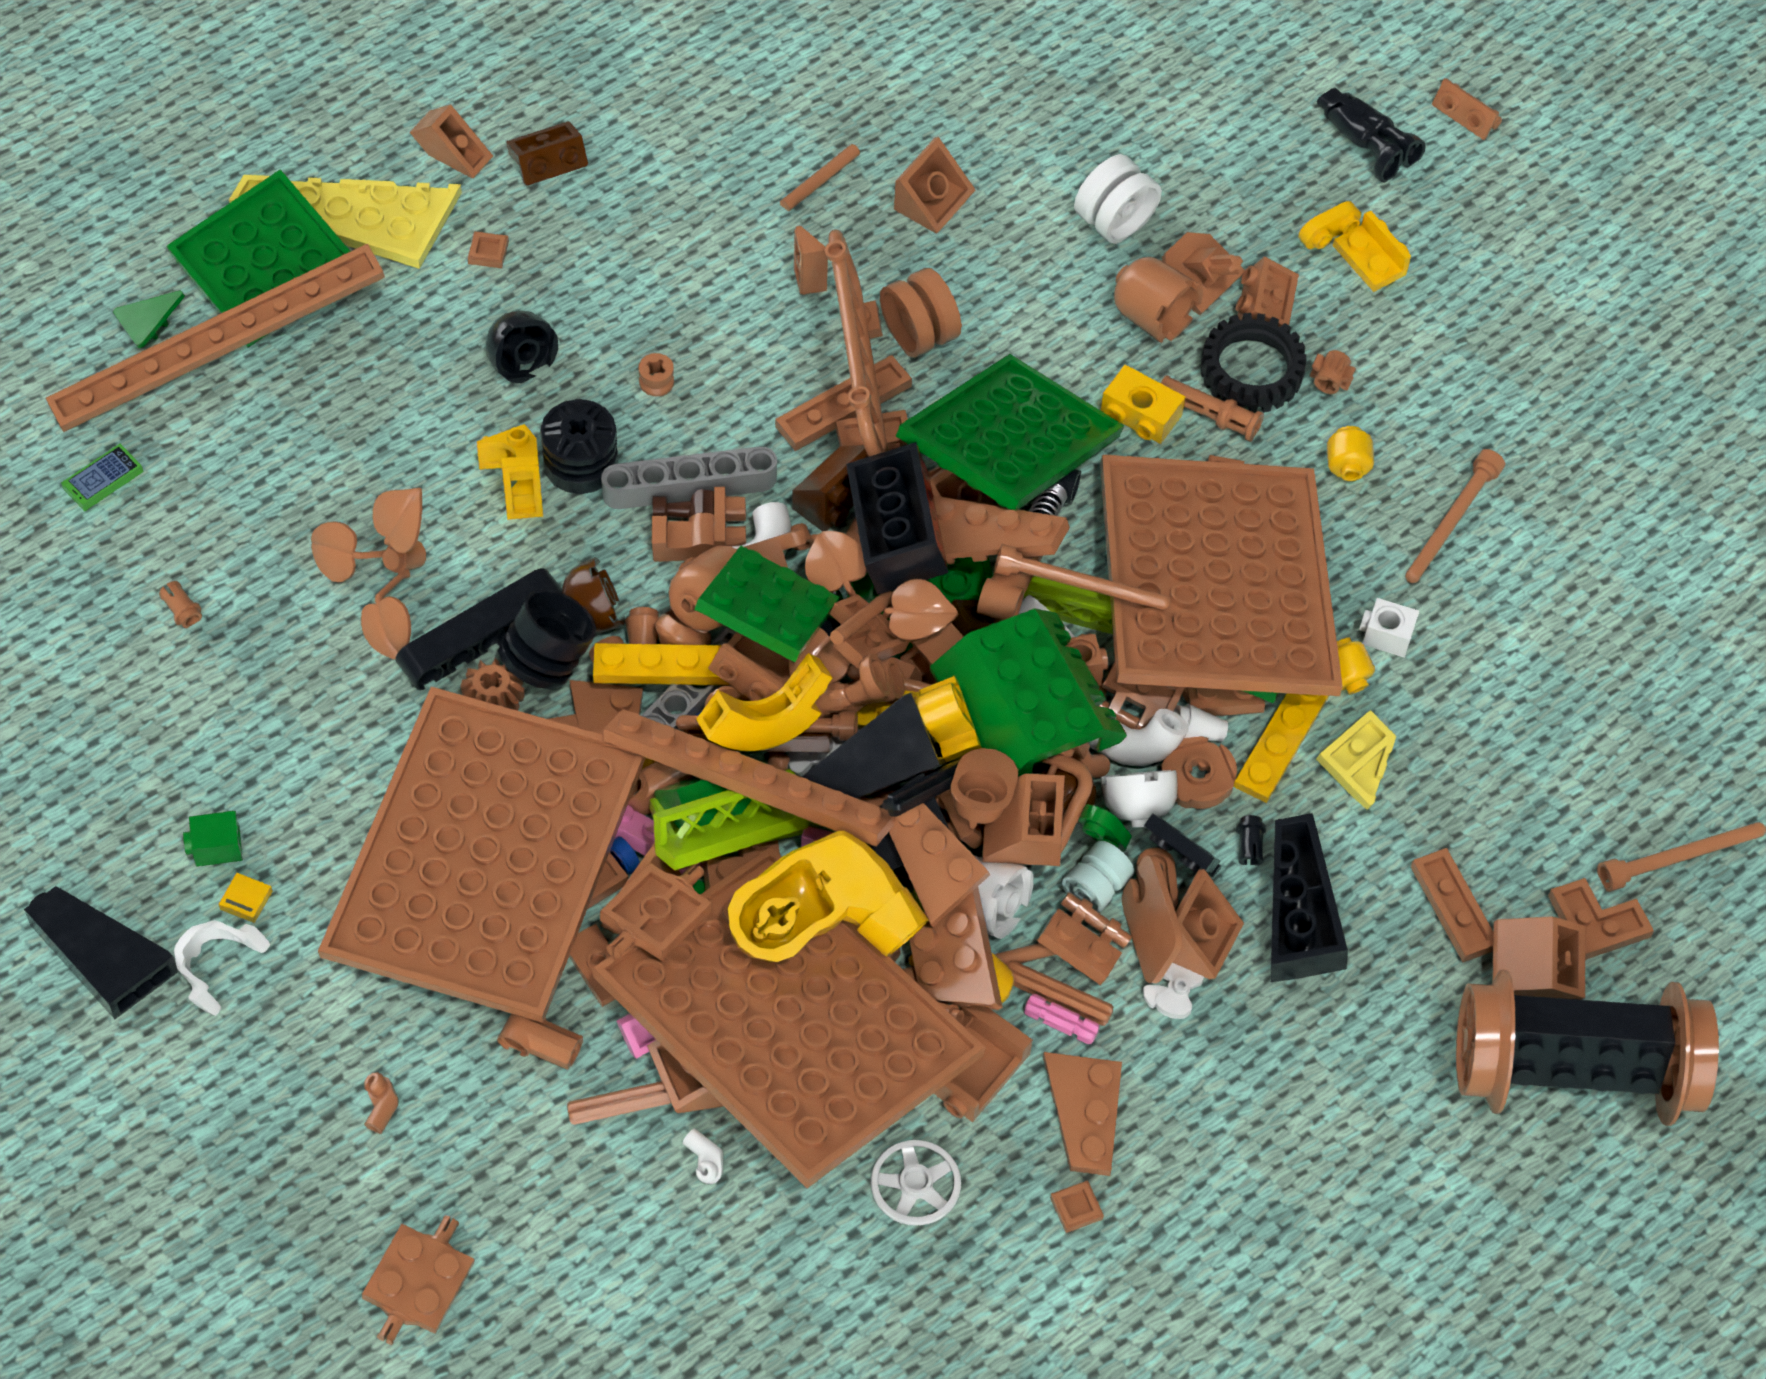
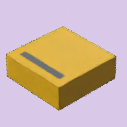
(245, 897)

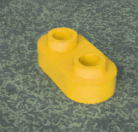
(1329, 224)

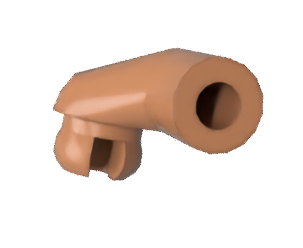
(1097, 764)

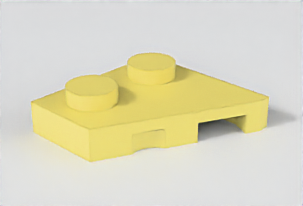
(1360, 758)

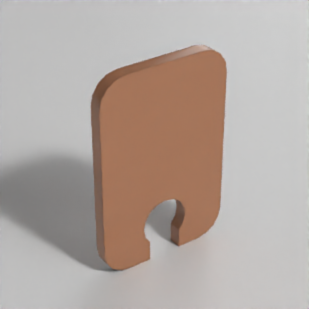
(1152, 921)

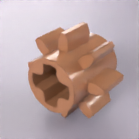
(1332, 372)

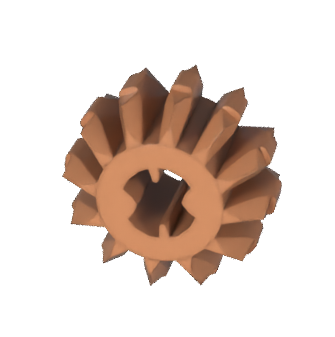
(493, 685)

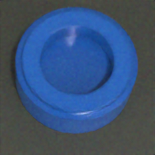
(624, 855)

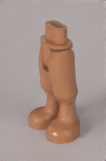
(878, 683)

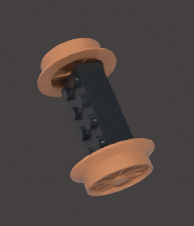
(1587, 1046)

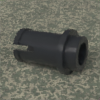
(1251, 839)

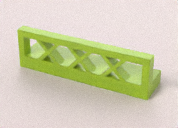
(1073, 603)
(722, 833)

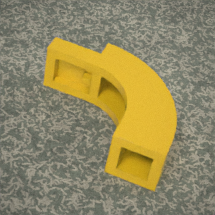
(770, 720)

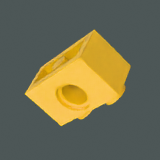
(1159, 404)

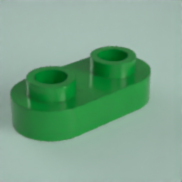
(1104, 827)

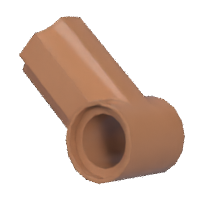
(651, 779)
(541, 1040)

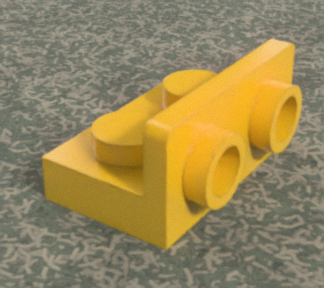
(1374, 252)

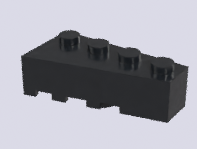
(1304, 905)

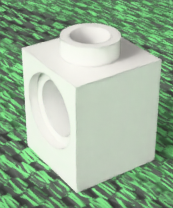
(1398, 617)

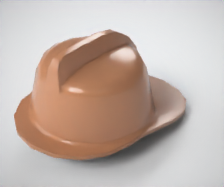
(983, 785)

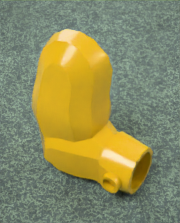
(814, 892)

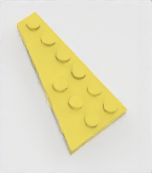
(390, 218)

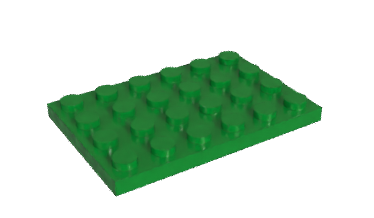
(1010, 432)

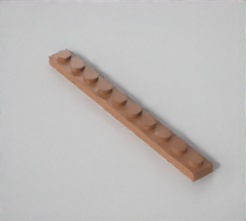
(215, 337)

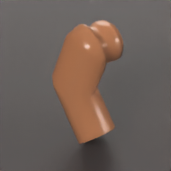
(383, 1099)

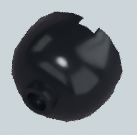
(518, 340)

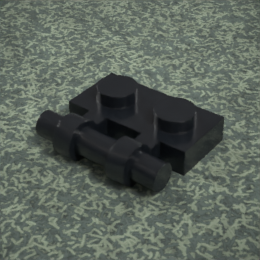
(1192, 854)

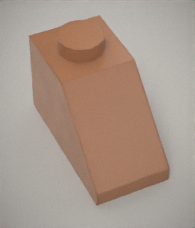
(451, 141)

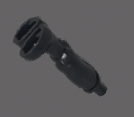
(1369, 129)

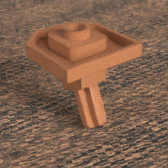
(1206, 263)

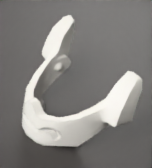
(190, 946)

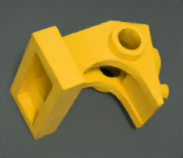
(518, 457)

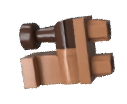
(705, 525)

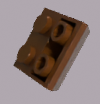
(826, 493)

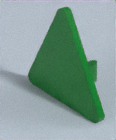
(146, 316)

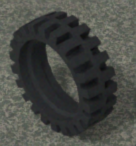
(1254, 330)

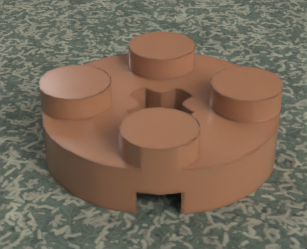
(1215, 785)

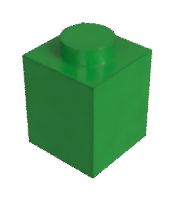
(214, 838)

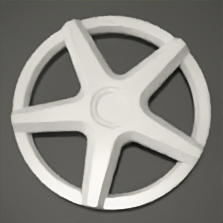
(915, 1183)

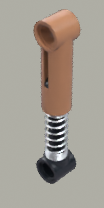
(1004, 594)

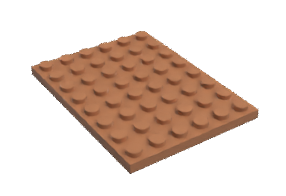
(1241, 571)
(483, 854)
(797, 1048)

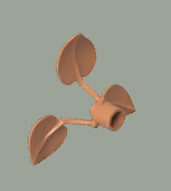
(398, 518)
(917, 604)

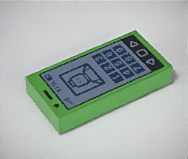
(102, 477)

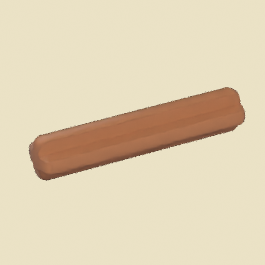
(1061, 993)
(617, 1103)

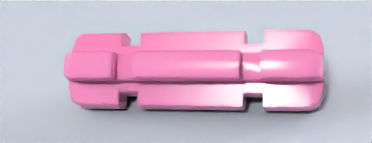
(1061, 1019)

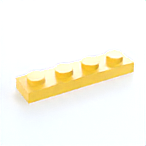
(655, 664)
(1279, 744)

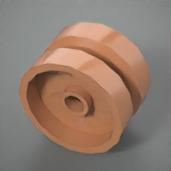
(920, 312)

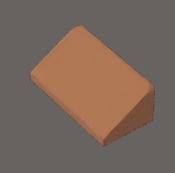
(809, 262)

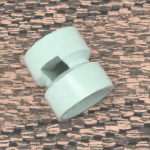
(1099, 875)

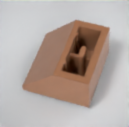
(1030, 824)
(1541, 956)

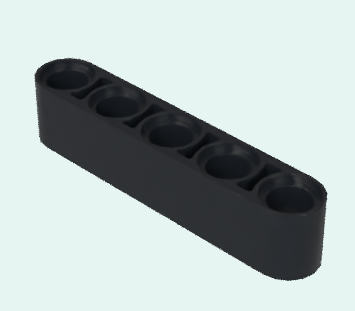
(469, 632)

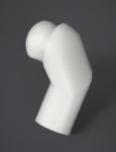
(709, 1156)

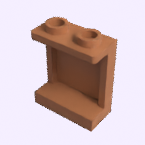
(750, 667)
(1003, 1055)

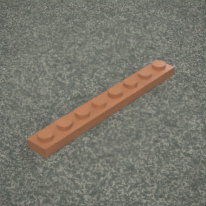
(748, 777)

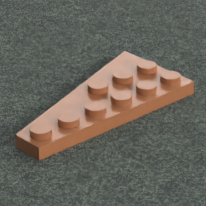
(980, 529)

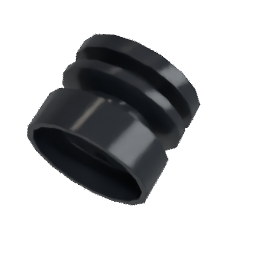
(578, 445)
(547, 639)

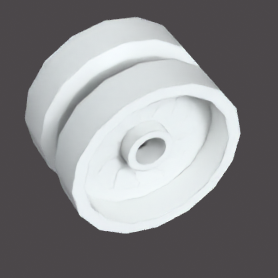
(1117, 198)

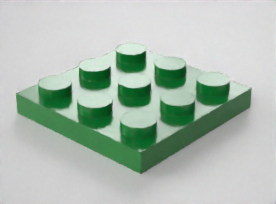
(767, 603)

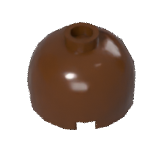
(595, 593)

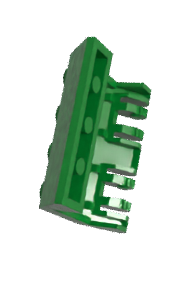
(1029, 689)

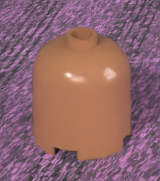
(1156, 297)
(691, 583)

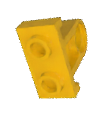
(948, 718)

